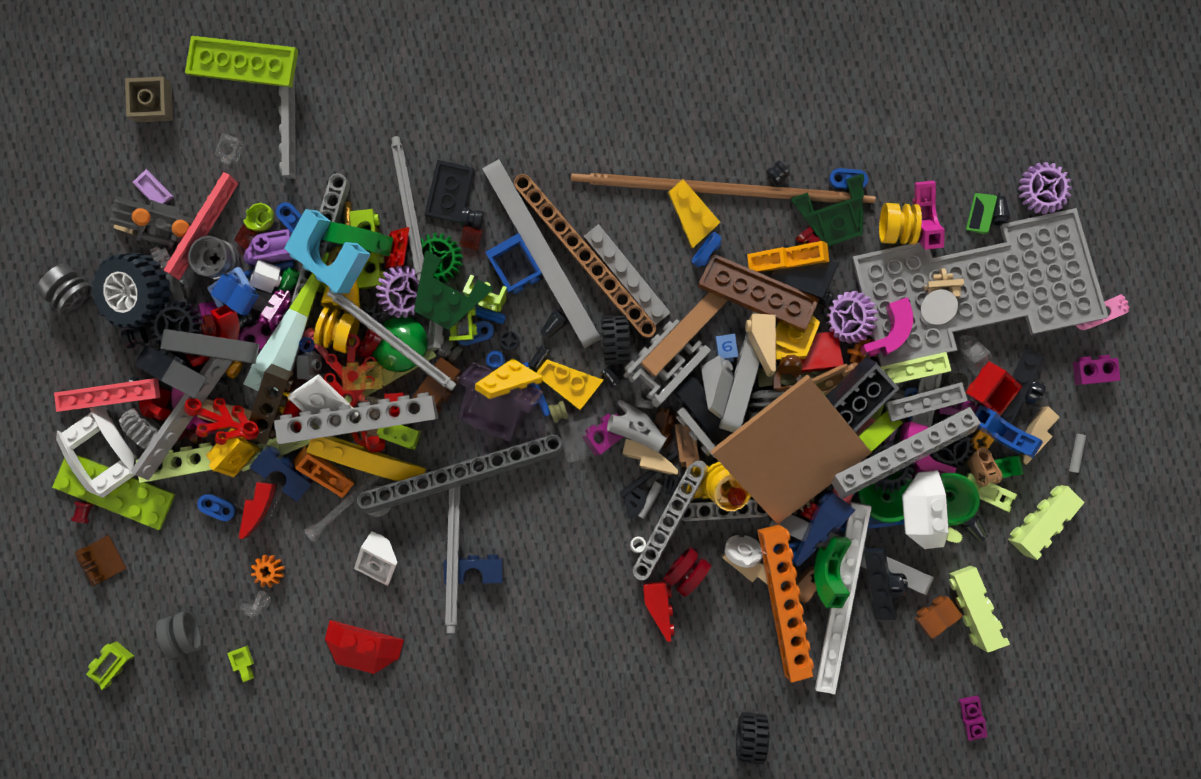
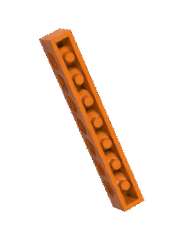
(768, 539)

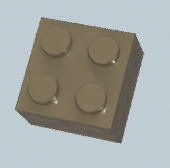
(149, 99)

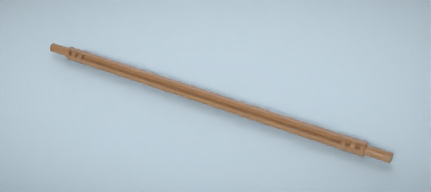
(715, 187)

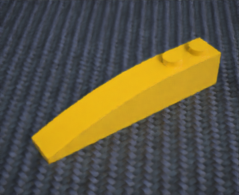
(361, 459)

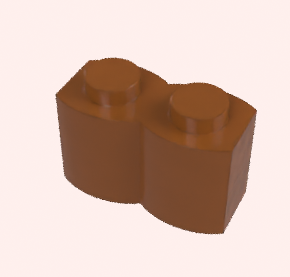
(938, 616)

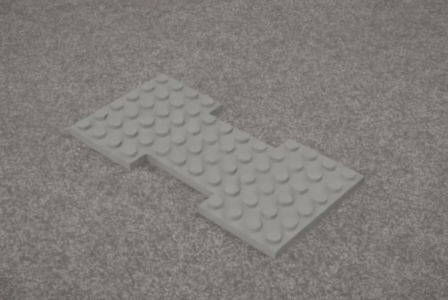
(1035, 274)

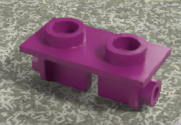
(280, 302)

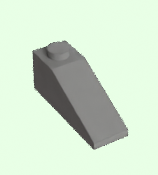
(717, 384)

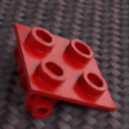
(398, 248)

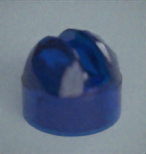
(302, 343)

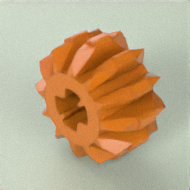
(272, 567)

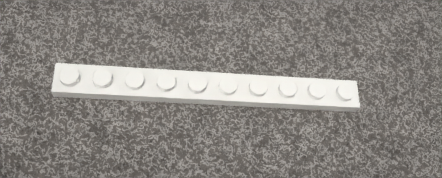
(839, 617)

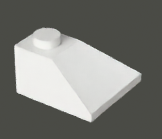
(376, 558)

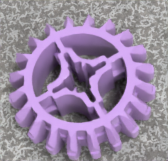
(1034, 173)
(400, 299)
(838, 314)

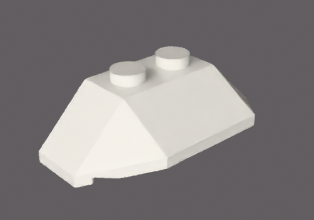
(926, 510)

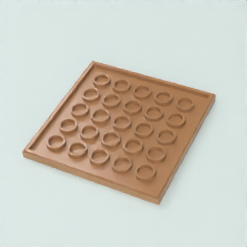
(791, 450)

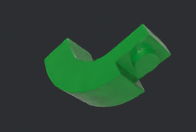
(369, 240)
(827, 573)

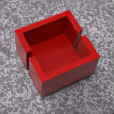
(993, 388)

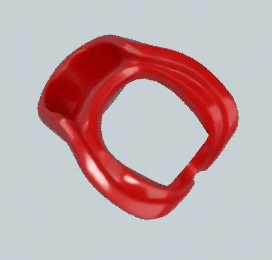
(372, 443)

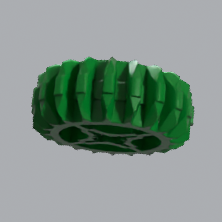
(445, 254)

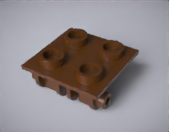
(100, 560)

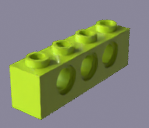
(362, 219)

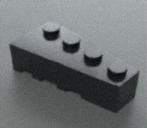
(170, 370)
(693, 397)

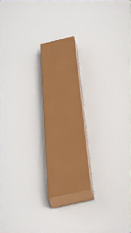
(682, 333)

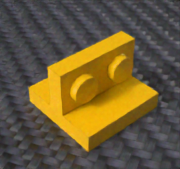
(231, 456)

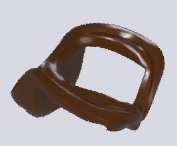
(789, 364)

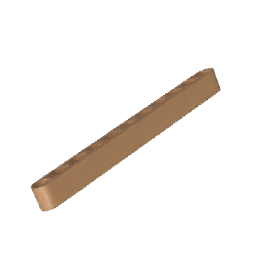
(594, 261)

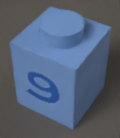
(726, 347)

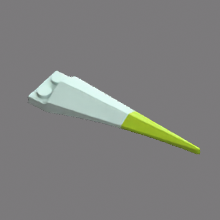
(284, 342)

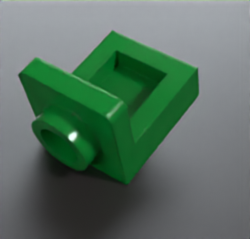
(1009, 466)

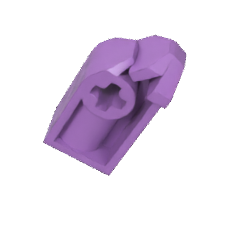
(268, 248)

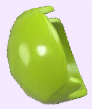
(252, 218)

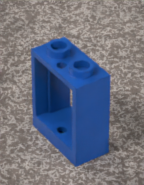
(505, 247)

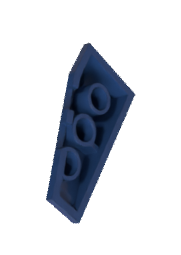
(829, 514)

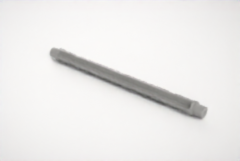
(408, 205)
(399, 345)
(452, 560)

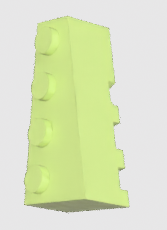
(1045, 521)
(977, 609)

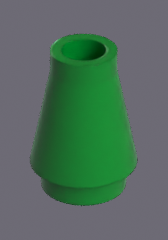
(289, 279)

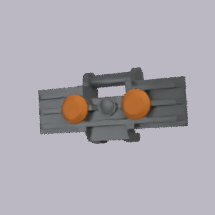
(156, 215)

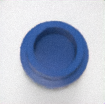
(495, 360)

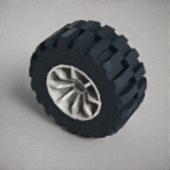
(130, 289)

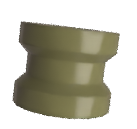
(558, 411)

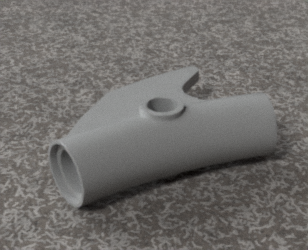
(636, 427)

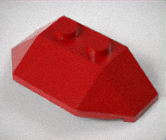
(361, 647)

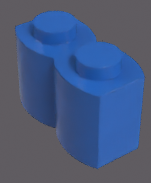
(235, 294)

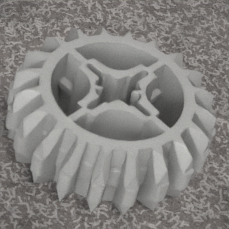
(138, 427)

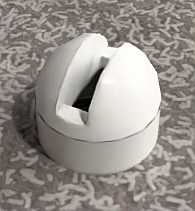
(636, 540)

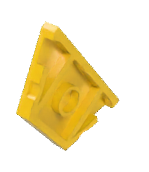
(794, 342)

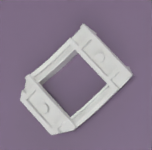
(82, 431)

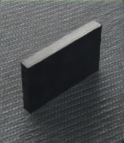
(449, 191)
(810, 278)

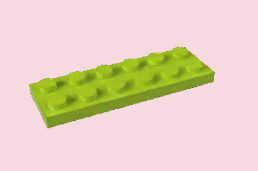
(241, 61)
(131, 499)

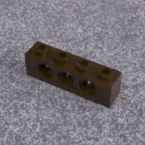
(273, 377)

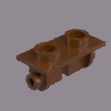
(666, 419)

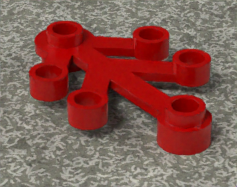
(352, 376)
(245, 429)

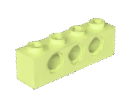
(188, 464)

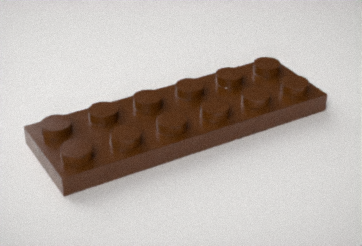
(758, 292)

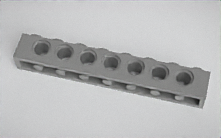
(285, 426)
(905, 453)

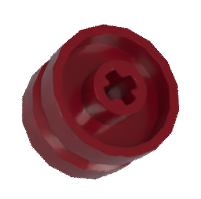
(687, 572)

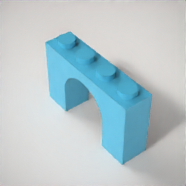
(305, 248)

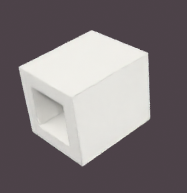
(265, 276)

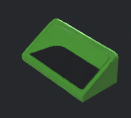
(981, 213)

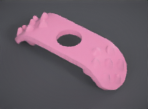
(1117, 306)

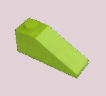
(878, 431)

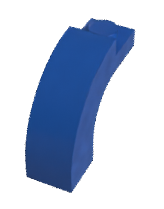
(1007, 434)

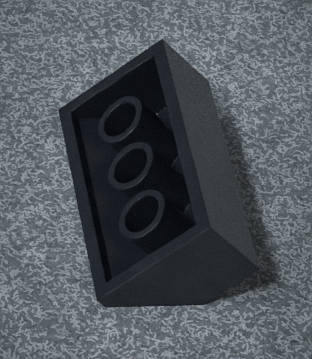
(862, 393)

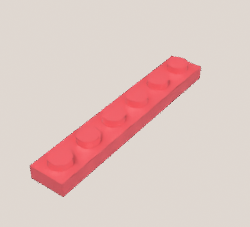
(202, 224)
(107, 395)

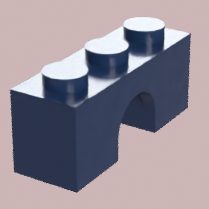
(271, 460)
(489, 567)

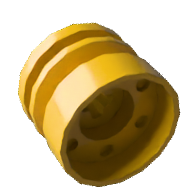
(900, 223)
(332, 328)
(717, 485)

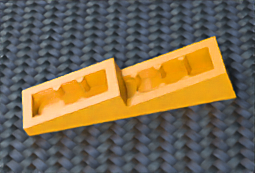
(789, 257)

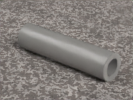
(1077, 453)
(651, 497)

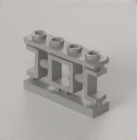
(677, 372)

